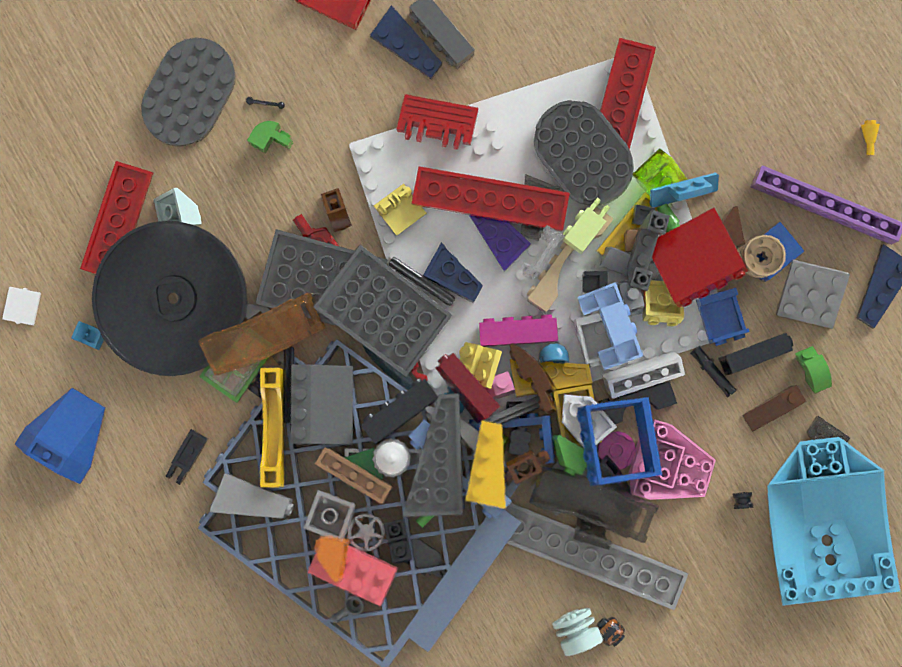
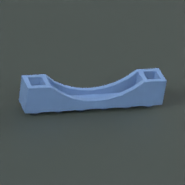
(418, 440)

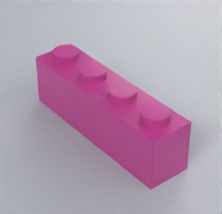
(518, 331)

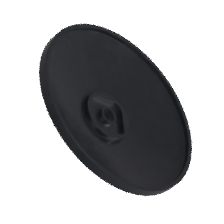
(135, 289)

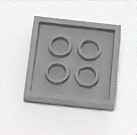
(812, 294)

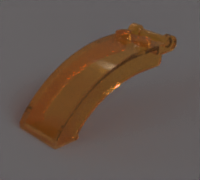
(261, 336)

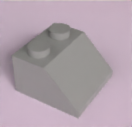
(330, 515)

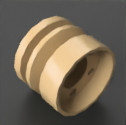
(771, 250)

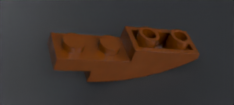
(532, 370)

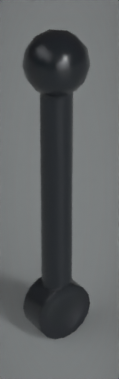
(249, 100)

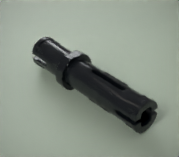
(713, 371)

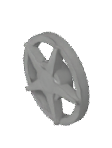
(366, 532)

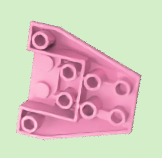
(683, 466)

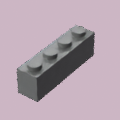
(441, 31)

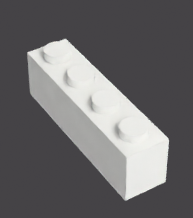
(643, 374)

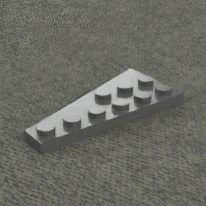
(439, 471)

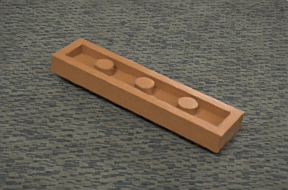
(353, 475)

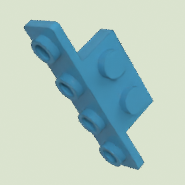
(684, 190)

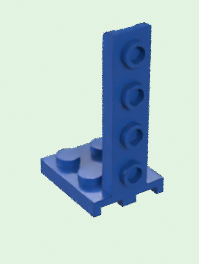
(545, 432)

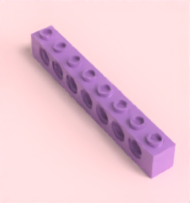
(827, 205)

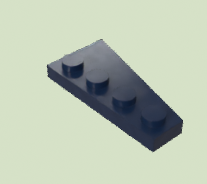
(404, 42)

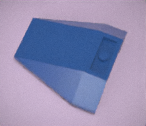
(65, 435)

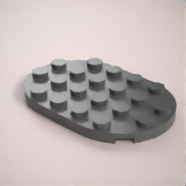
(188, 92)
(583, 152)

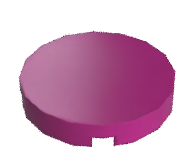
(610, 446)

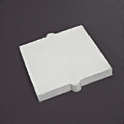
(21, 306)

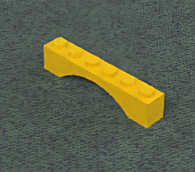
(273, 427)

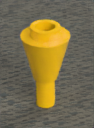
(870, 132)

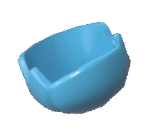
(554, 353)

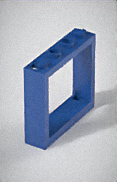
(646, 437)

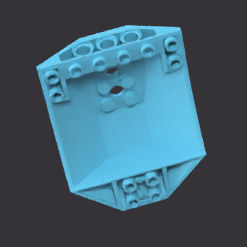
(835, 493)

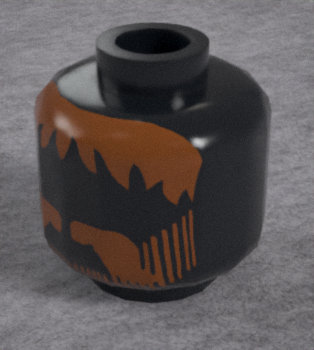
(611, 631)

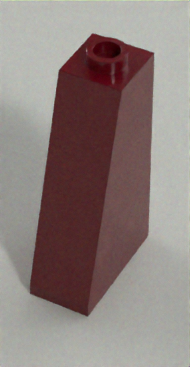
(471, 392)

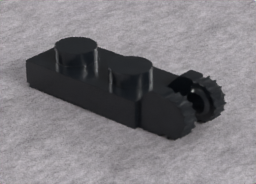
(187, 454)

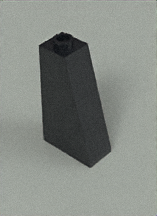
(756, 354)

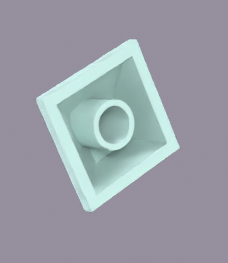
(177, 207)

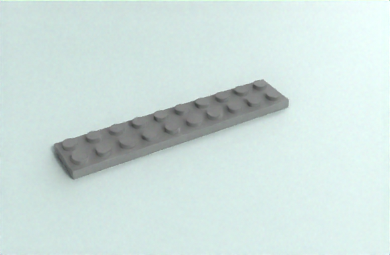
(613, 566)

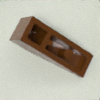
(774, 407)

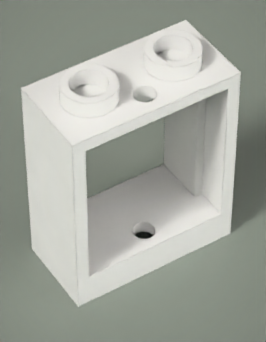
(579, 322)

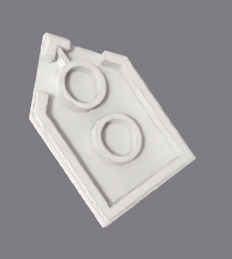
(601, 422)

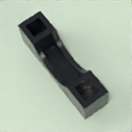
(659, 397)

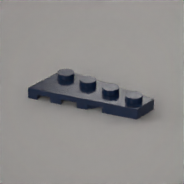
(882, 287)

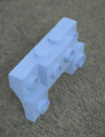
(616, 323)

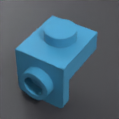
(88, 335)

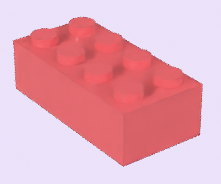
(362, 575)

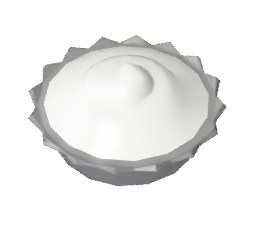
(391, 458)

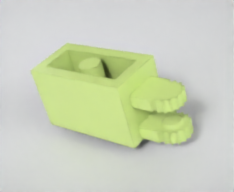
(585, 228)

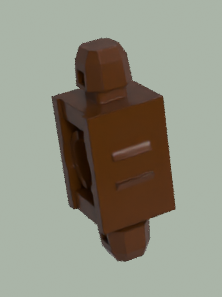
(542, 457)

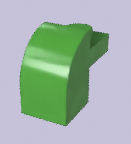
(266, 133)
(816, 369)

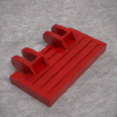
(437, 118)

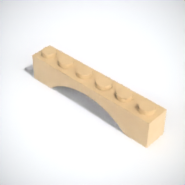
(546, 291)

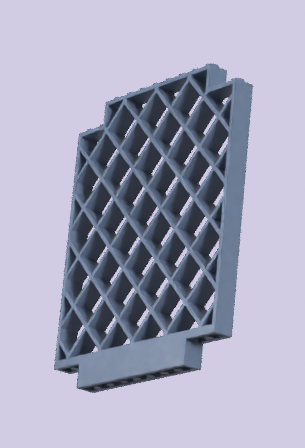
(450, 591)

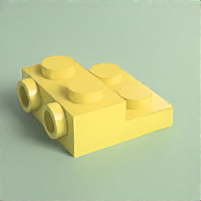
(660, 306)
(480, 362)

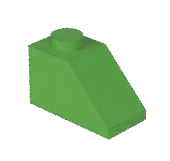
(569, 455)

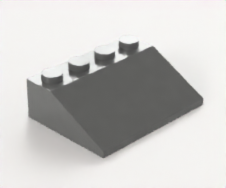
(321, 404)

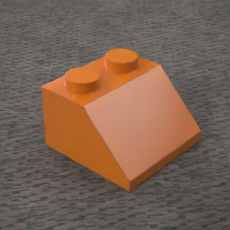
(332, 555)

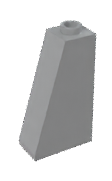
(246, 498)

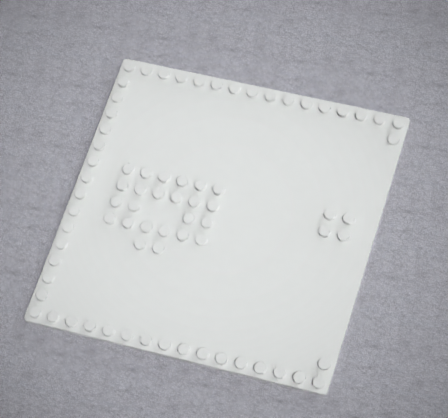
(506, 152)

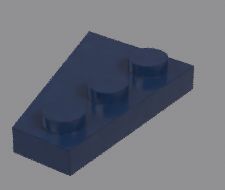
(452, 275)

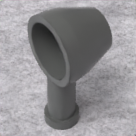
(350, 607)

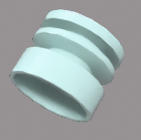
(575, 627)

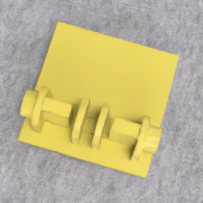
(398, 210)

